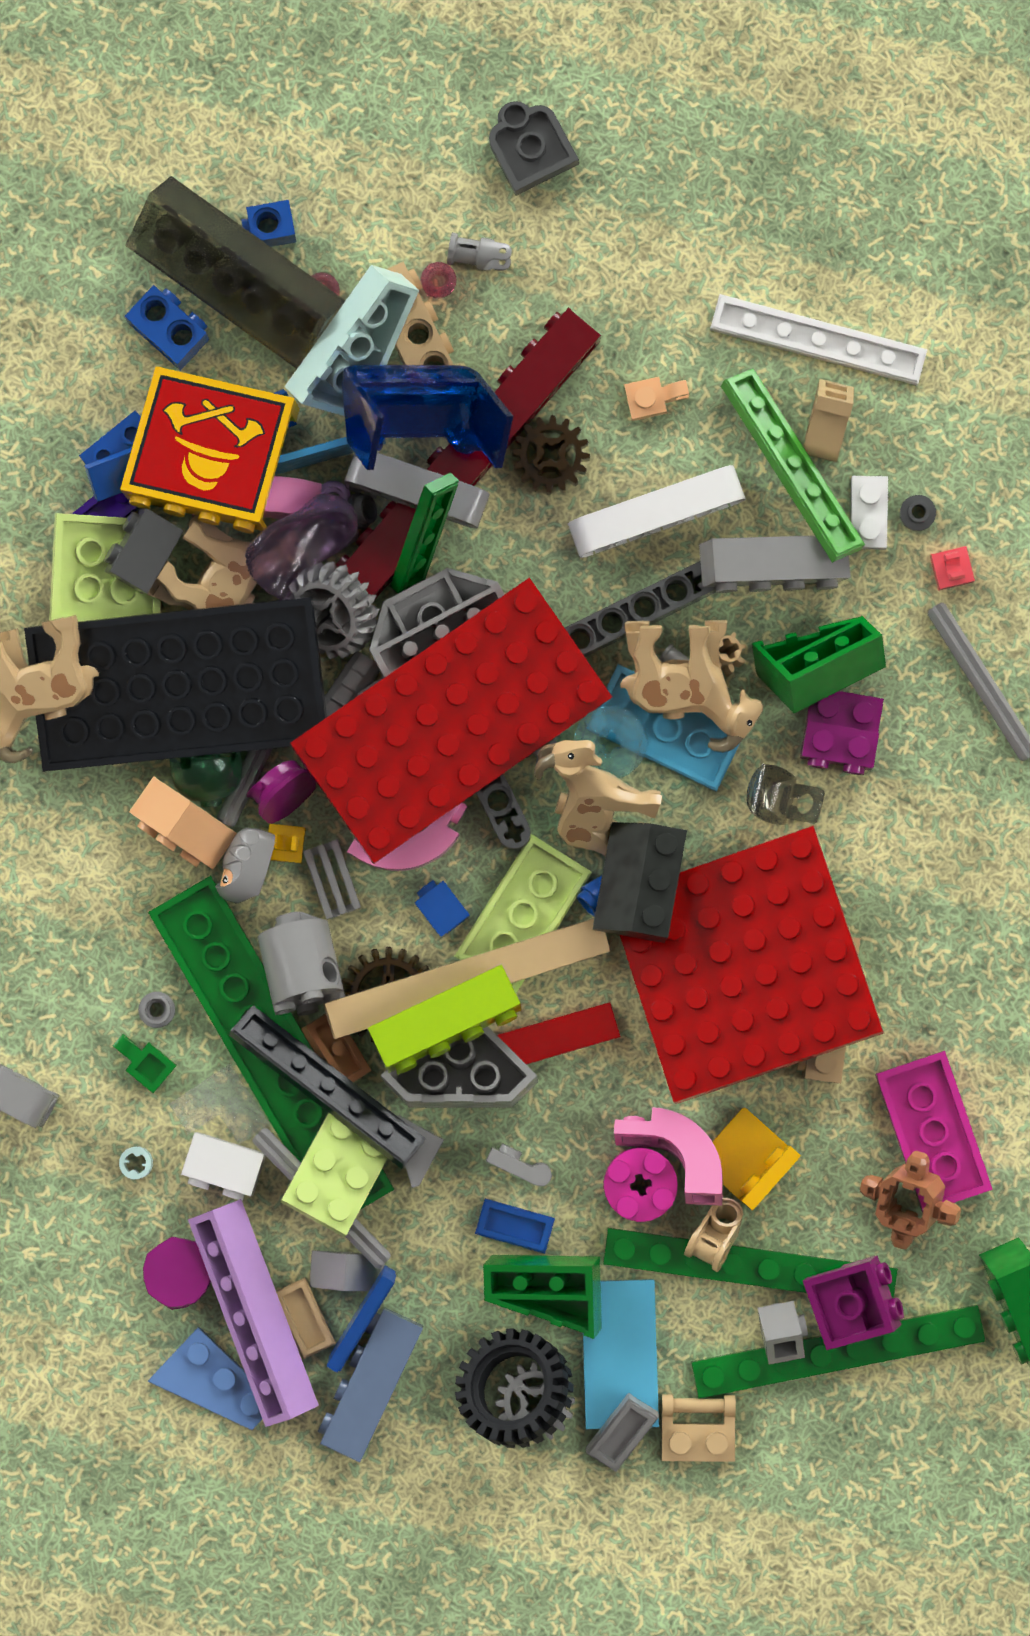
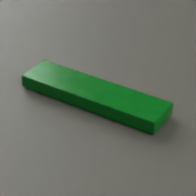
(424, 532)

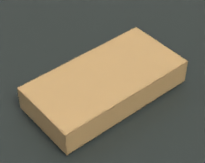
(305, 1318)

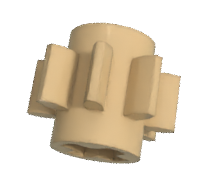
(732, 657)

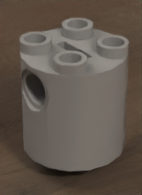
(300, 964)

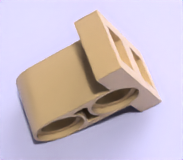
(828, 420)

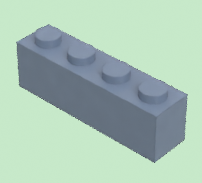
(371, 1385)

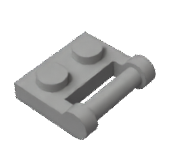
(509, 1160)

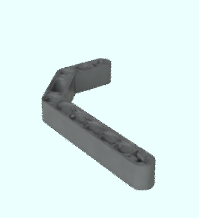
(599, 639)

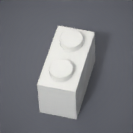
(223, 1165)

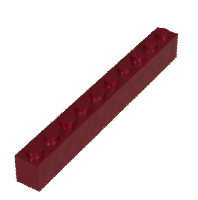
(524, 393)

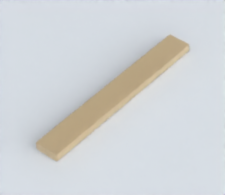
(518, 959)

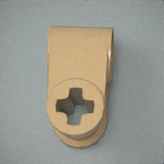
(713, 1238)

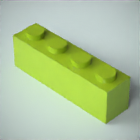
(445, 1019)

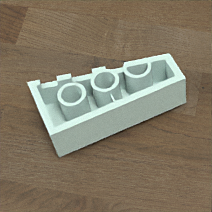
(358, 335)

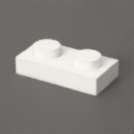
(870, 509)

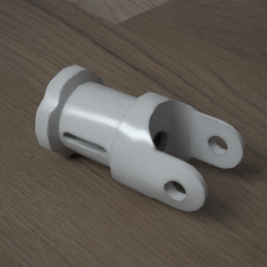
(482, 253)

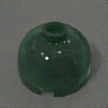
(207, 777)

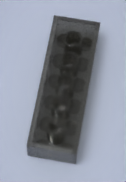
(233, 271)

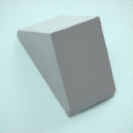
(422, 1159)
(342, 1271)

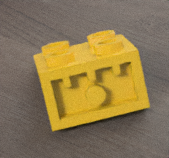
(752, 1158)

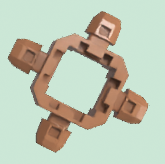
(912, 1175)

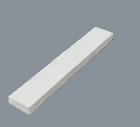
(818, 339)

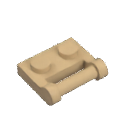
(698, 1440)

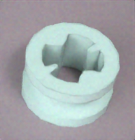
(137, 1151)

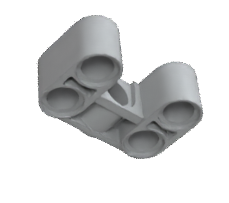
(25, 1098)

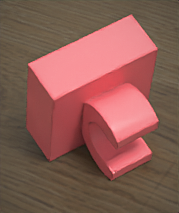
(952, 568)

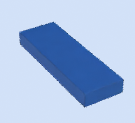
(361, 1319)

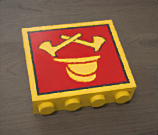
(207, 449)

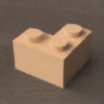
(181, 824)

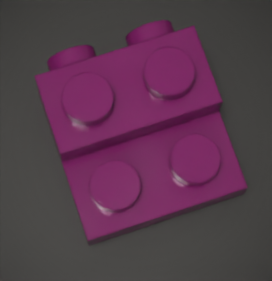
(843, 732)
(854, 1302)

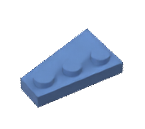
(210, 1379)

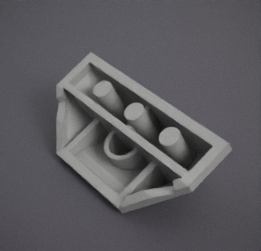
(426, 614)

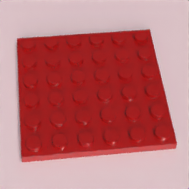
(752, 969)

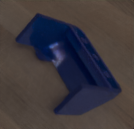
(423, 404)

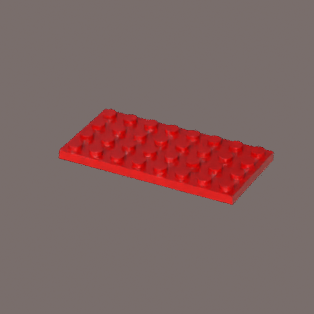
(450, 720)

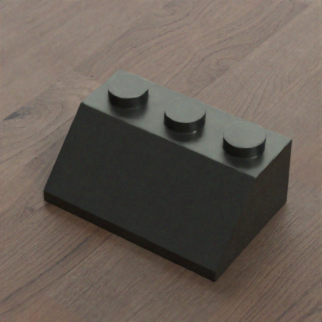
(640, 880)

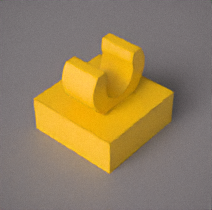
(288, 843)

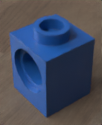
(278, 211)
(441, 907)

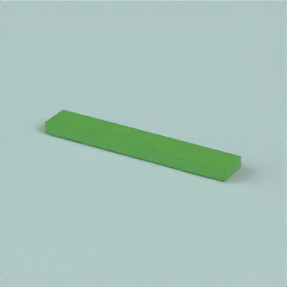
(792, 465)

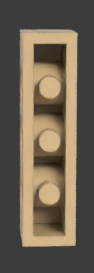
(421, 317)

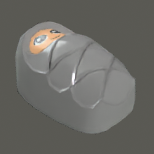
(246, 865)

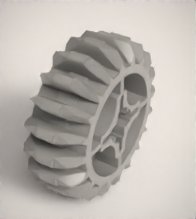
(341, 608)

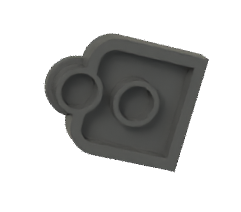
(530, 145)

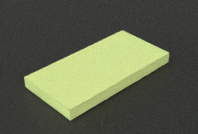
(527, 901)

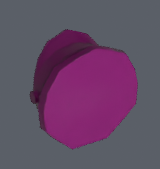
(282, 791)
(175, 1273)

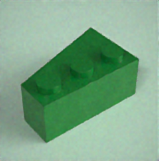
(819, 663)
(1010, 1285)
(548, 1287)

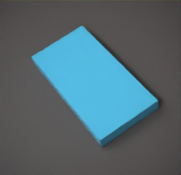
(676, 743)
(623, 1352)

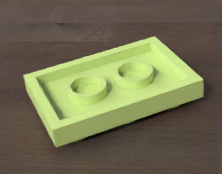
(334, 1177)

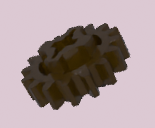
(561, 467)

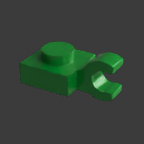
(148, 1065)

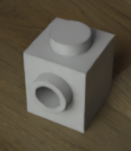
(782, 1332)

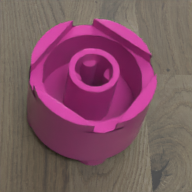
(657, 1196)

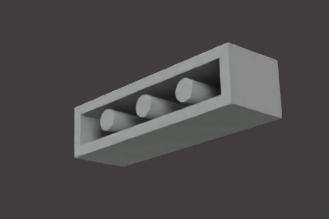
(769, 562)

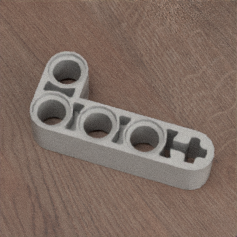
(404, 485)

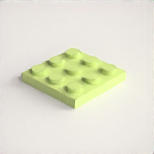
(79, 572)

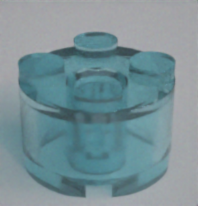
(628, 731)

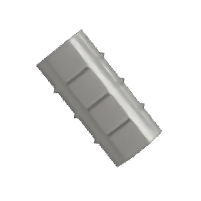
(354, 677)

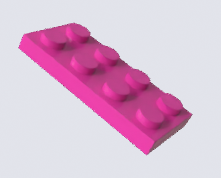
(933, 1120)

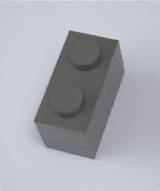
(142, 550)

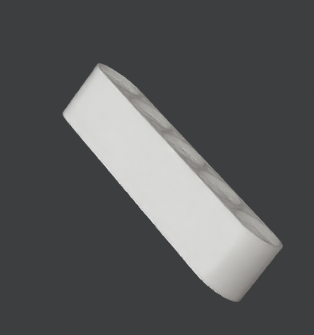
(655, 510)

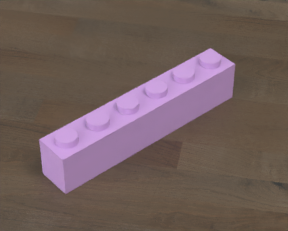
(253, 1313)

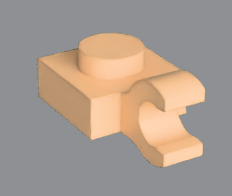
(648, 398)

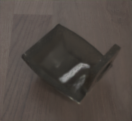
(772, 795)

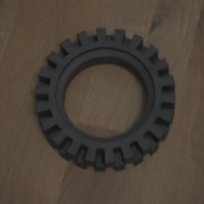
(545, 1413)

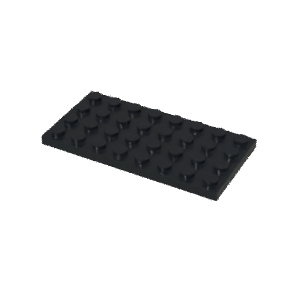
(187, 684)

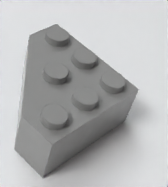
(467, 1076)

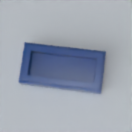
(514, 1225)

